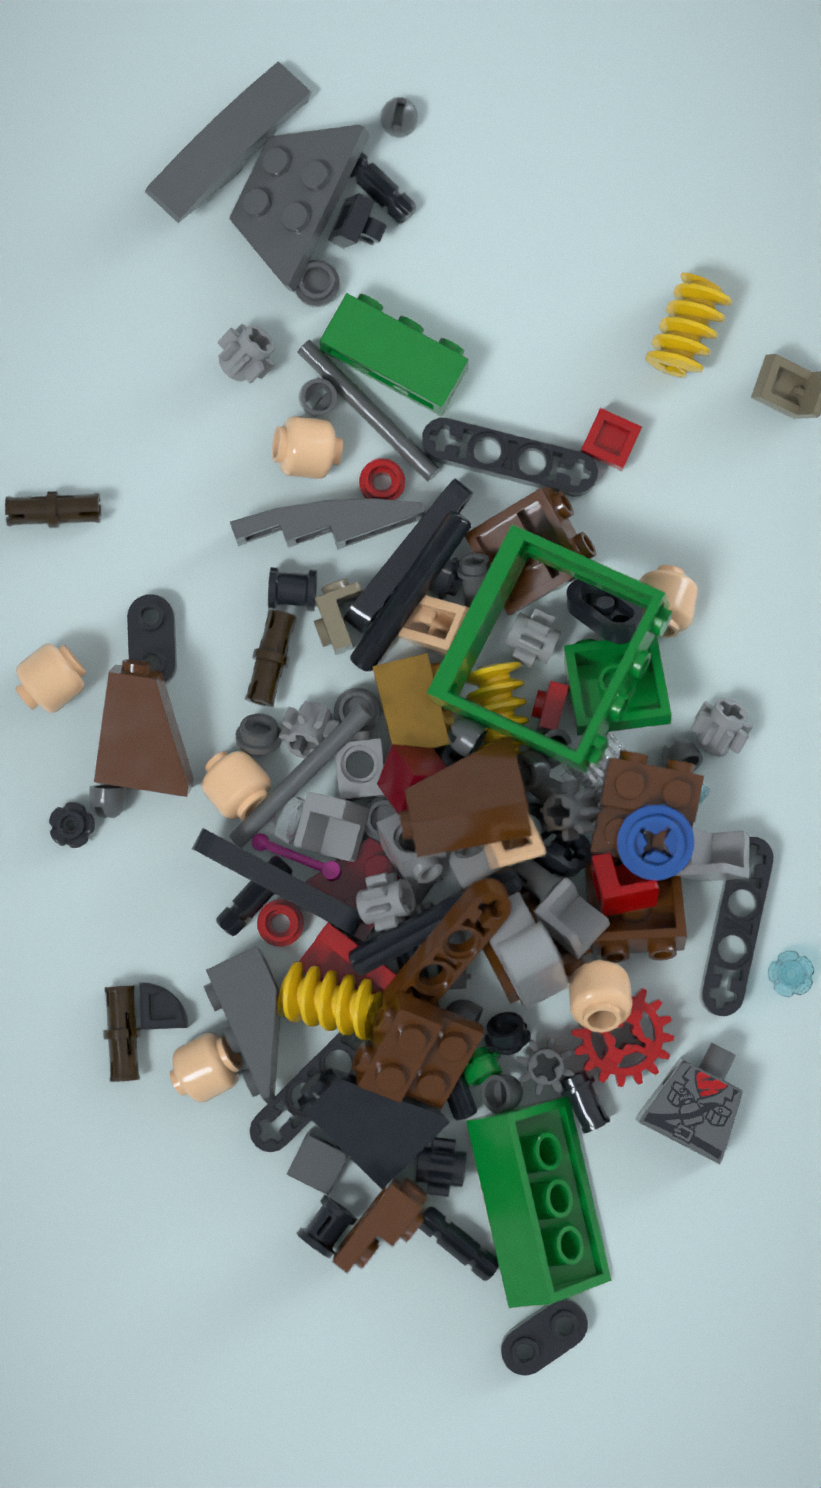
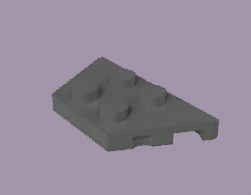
(295, 195)

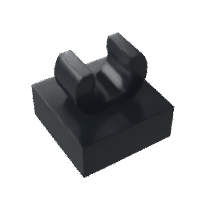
(355, 224)

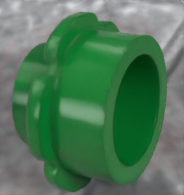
(482, 1065)

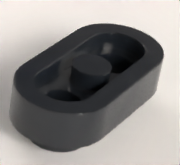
(603, 612)
(153, 639)
(542, 1335)

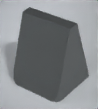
(317, 1163)

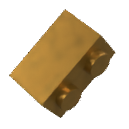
(407, 707)

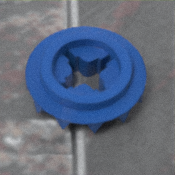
(655, 863)

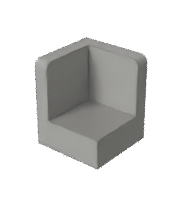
(331, 826)
(718, 856)
(571, 919)

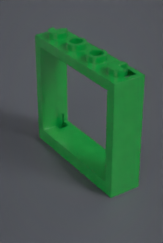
(485, 611)

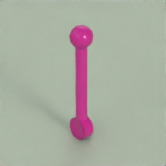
(330, 869)

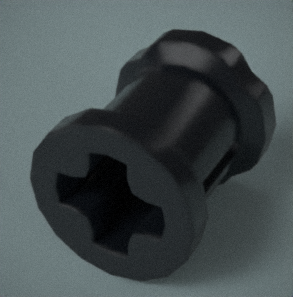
(292, 589)
(327, 1226)

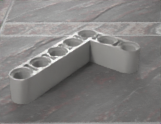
(520, 942)

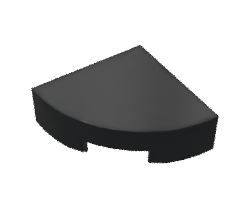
(160, 1008)

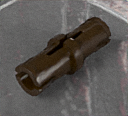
(53, 509)
(270, 658)
(122, 1033)

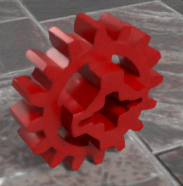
(613, 1056)

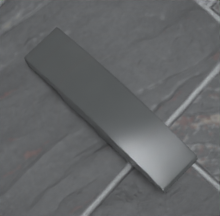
(227, 142)
(347, 520)

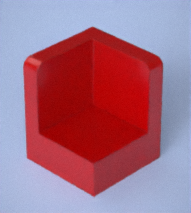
(619, 888)

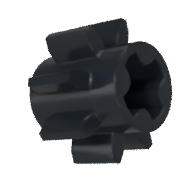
(441, 1166)

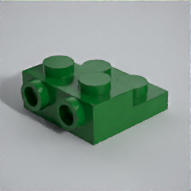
(589, 671)

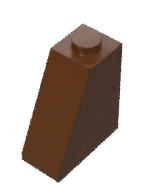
(140, 734)
(468, 803)

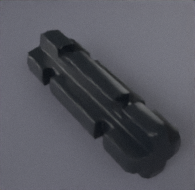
(383, 189)
(248, 902)
(459, 1244)

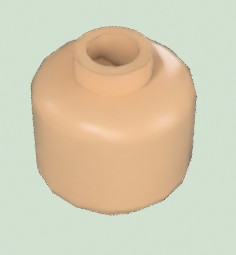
(306, 447)
(680, 593)
(50, 678)
(235, 784)
(600, 995)
(205, 1067)

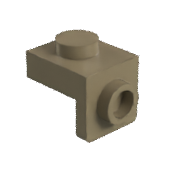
(788, 388)
(331, 625)

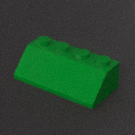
(538, 1202)

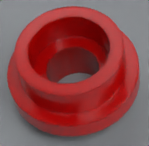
(382, 467)
(265, 918)

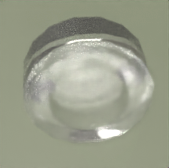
(288, 821)

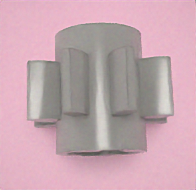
(246, 353)
(533, 637)
(306, 727)
(721, 727)
(385, 901)

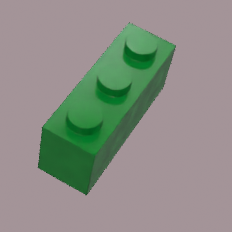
(394, 352)

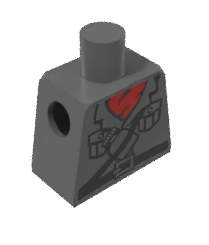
(696, 1104)

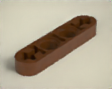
(453, 956)

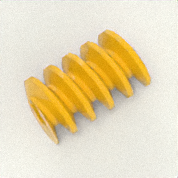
(687, 326)
(496, 695)
(327, 1002)

